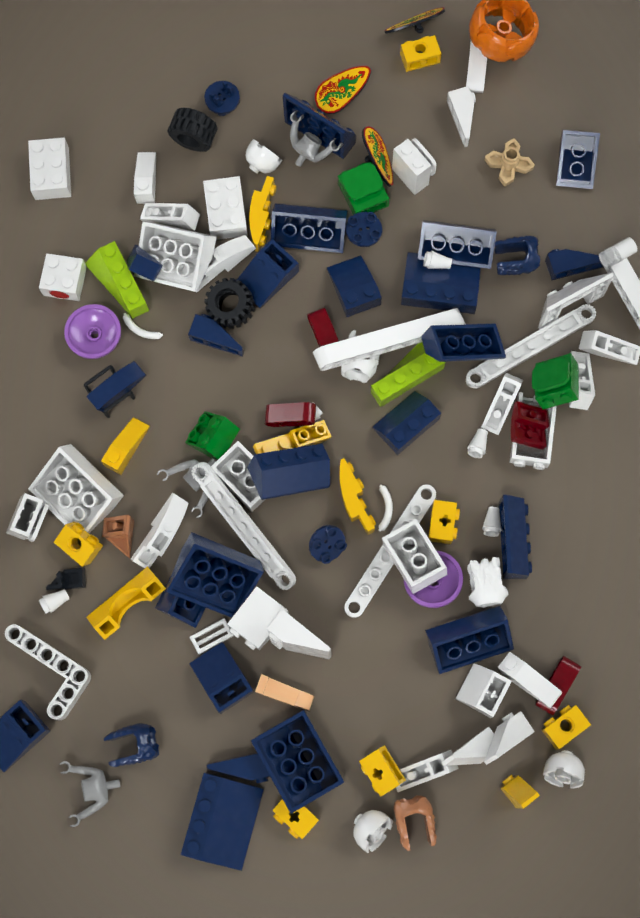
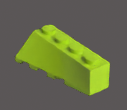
(113, 273)
(407, 374)

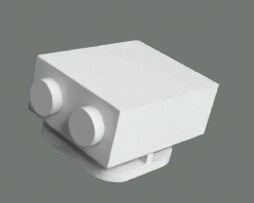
(413, 165)
(27, 518)
(254, 618)

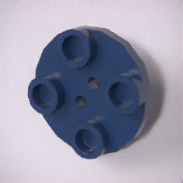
(216, 103)
(362, 221)
(319, 548)

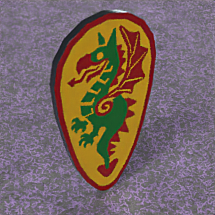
(416, 21)
(341, 89)
(377, 154)

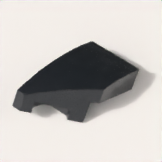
(68, 579)

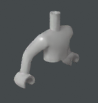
(309, 144)
(190, 480)
(93, 788)

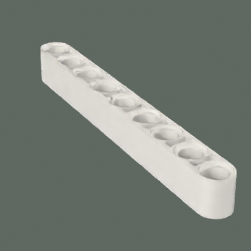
(382, 340)

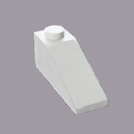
(461, 106)
(145, 177)
(171, 214)
(609, 347)
(586, 383)
(502, 403)
(529, 680)
(507, 735)
(473, 751)
(425, 771)

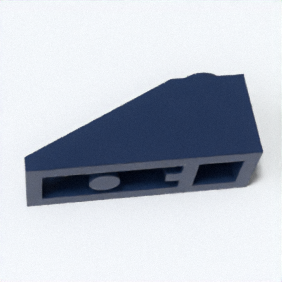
(570, 262)
(209, 333)
(245, 767)

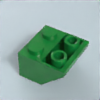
(212, 435)

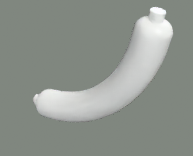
(143, 333)
(388, 508)

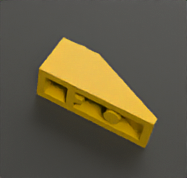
(124, 446)
(518, 791)

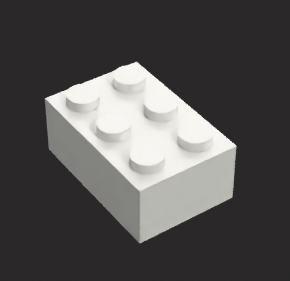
(49, 168)
(225, 208)
(236, 477)
(414, 556)

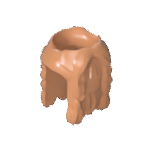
(418, 805)

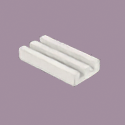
(216, 642)

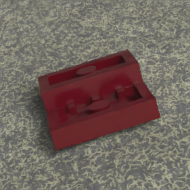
(529, 425)

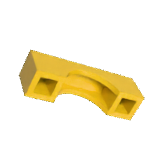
(108, 615)

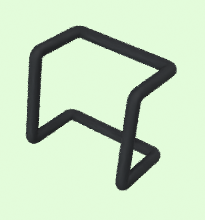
(110, 367)

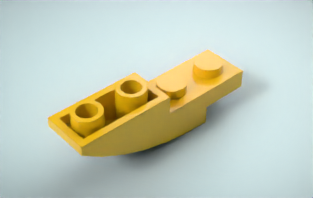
(259, 213)
(295, 438)
(350, 490)

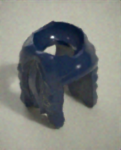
(527, 244)
(146, 743)

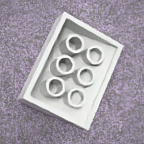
(180, 251)
(75, 489)
(294, 637)

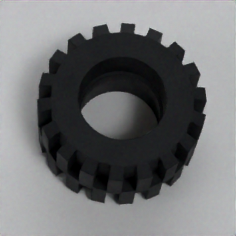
(192, 129)
(219, 293)

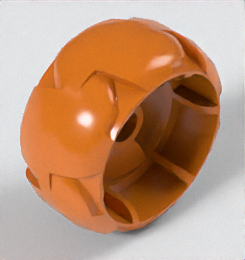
(499, 41)

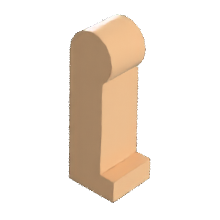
(284, 693)

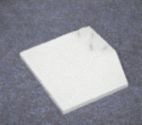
(588, 288)

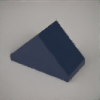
(143, 263)

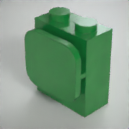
(363, 189)
(556, 381)

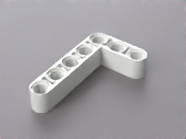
(625, 279)
(54, 663)

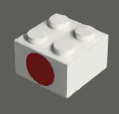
(62, 277)

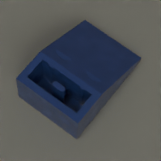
(268, 272)
(221, 678)
(19, 733)

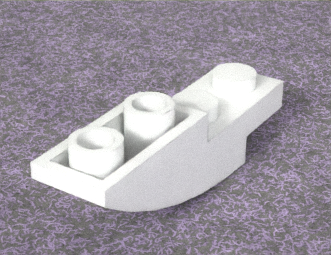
(226, 257)
(163, 530)

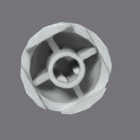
(261, 158)
(565, 769)
(370, 829)

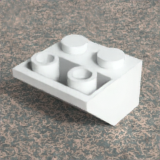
(483, 690)

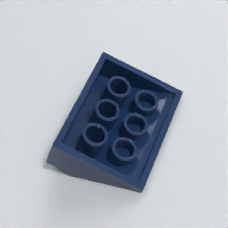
(319, 124)
(440, 287)
(214, 575)
(297, 761)
(222, 822)

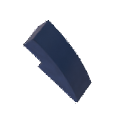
(116, 386)

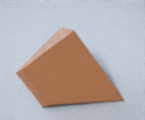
(119, 532)

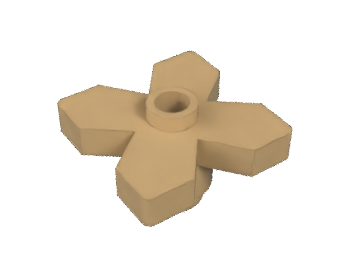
(509, 162)

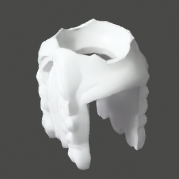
(367, 367)
(486, 583)

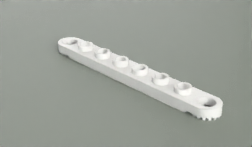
(531, 346)
(243, 525)
(382, 562)

